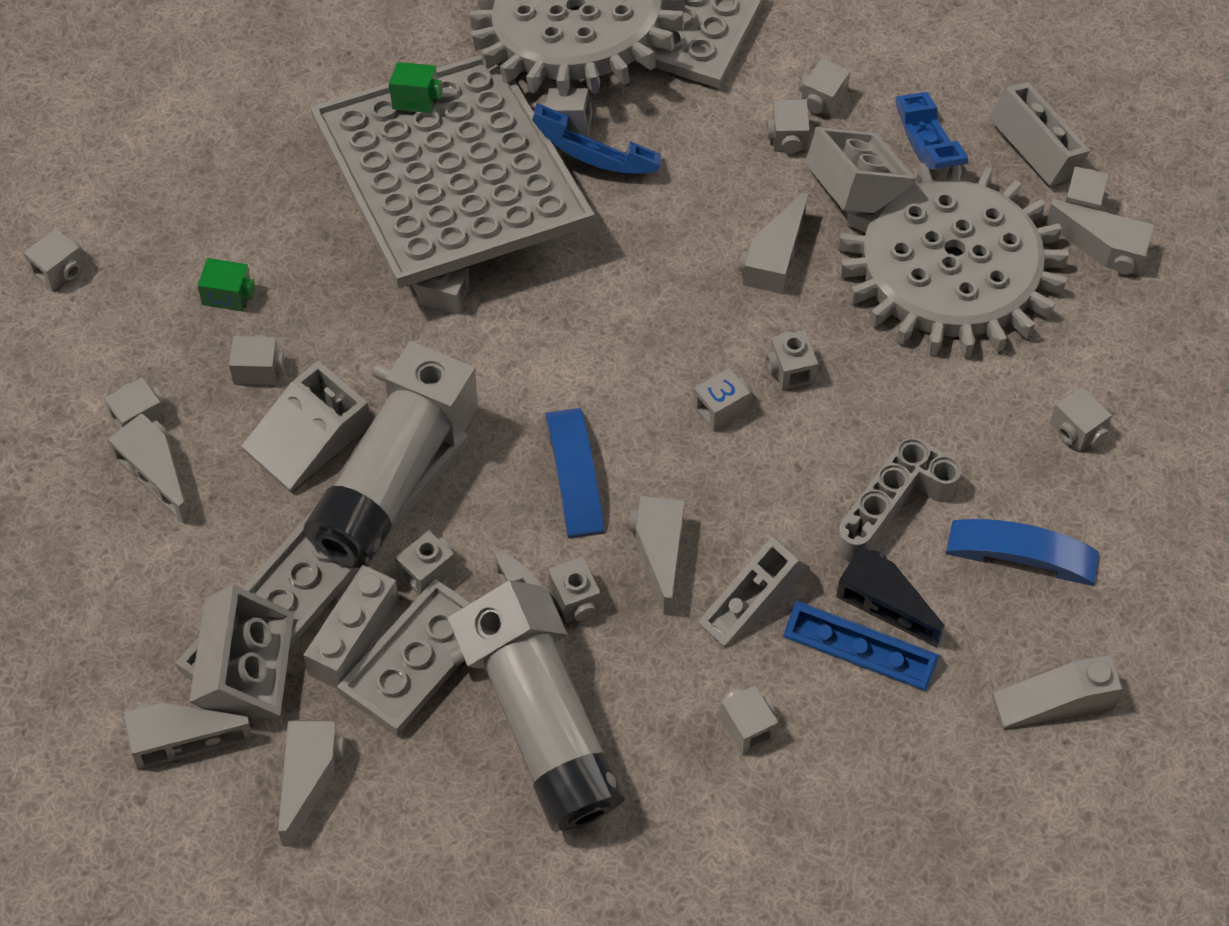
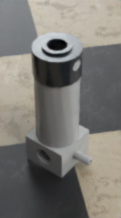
(425, 405)
(514, 639)

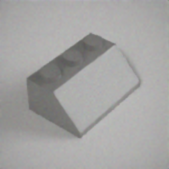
(857, 169)
(241, 654)

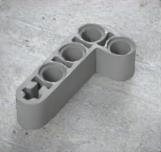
(888, 502)

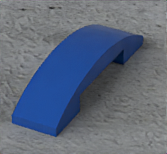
(926, 134)
(635, 159)
(575, 472)
(1023, 545)

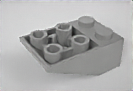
(307, 426)

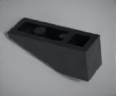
(884, 592)

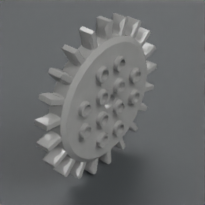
(573, 44)
(936, 300)

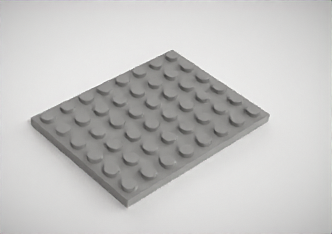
(451, 180)

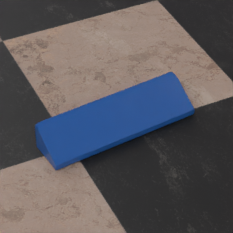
(861, 645)

